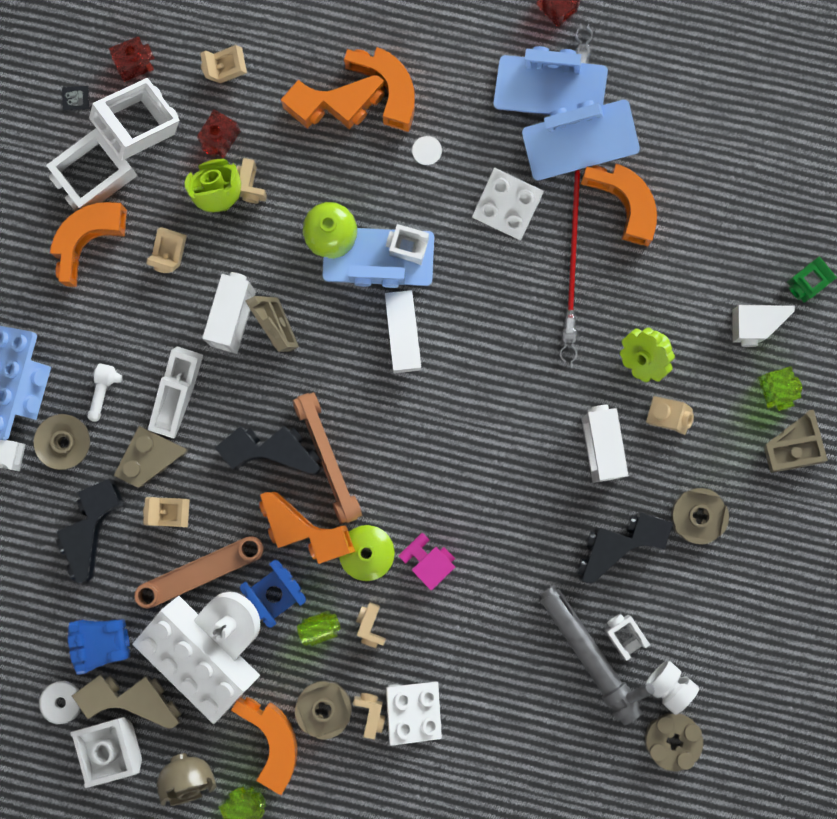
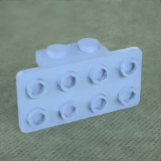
(547, 81)
(580, 138)
(372, 264)
(20, 378)

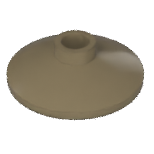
(48, 440)

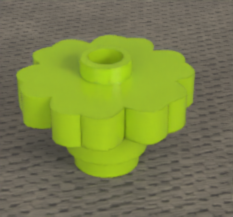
(647, 354)

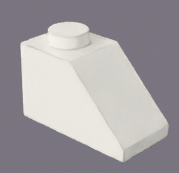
(757, 322)

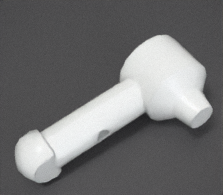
(103, 376)

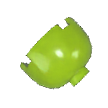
(214, 185)
(330, 230)

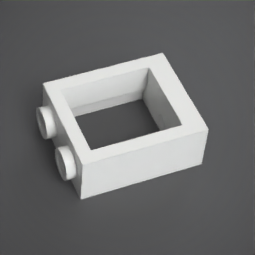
(114, 133)
(101, 191)
(229, 313)
(604, 444)

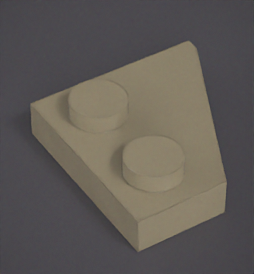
(273, 321)
(796, 446)
(146, 457)

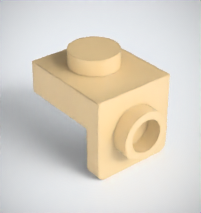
(223, 64)
(247, 175)
(167, 250)
(670, 415)
(166, 512)
(366, 619)
(375, 720)

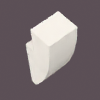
(403, 331)
(175, 391)

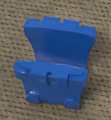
(257, 594)
(97, 643)

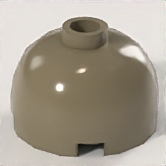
(184, 780)

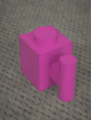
(431, 566)

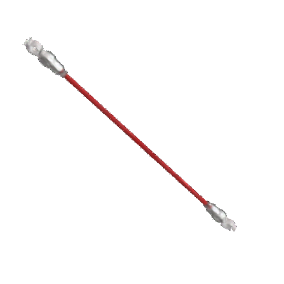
(569, 333)

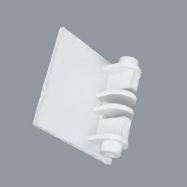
(507, 204)
(413, 713)

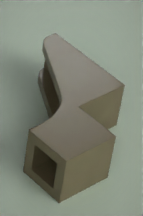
(141, 699)

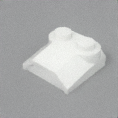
(107, 751)

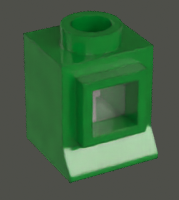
(811, 280)

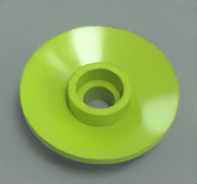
(380, 560)

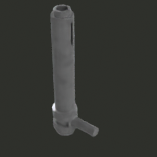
(614, 691)

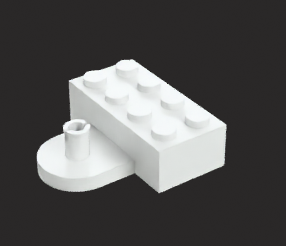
(204, 650)

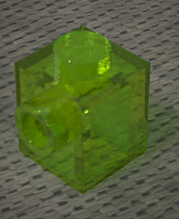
(780, 388)
(243, 804)

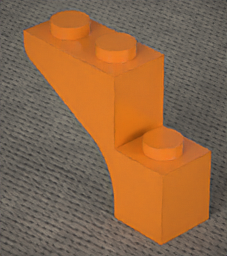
(344, 103)
(290, 526)

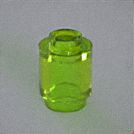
(318, 628)

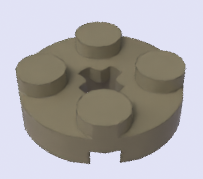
(708, 529)
(331, 695)
(688, 733)

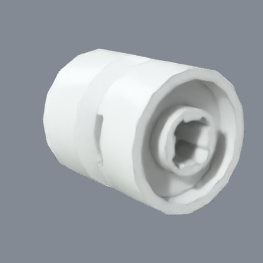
(674, 689)

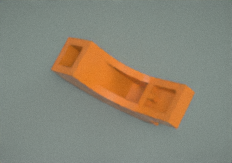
(397, 81)
(634, 195)
(78, 230)
(281, 741)

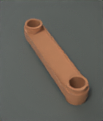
(346, 506)
(198, 572)

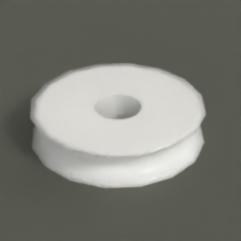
(49, 706)

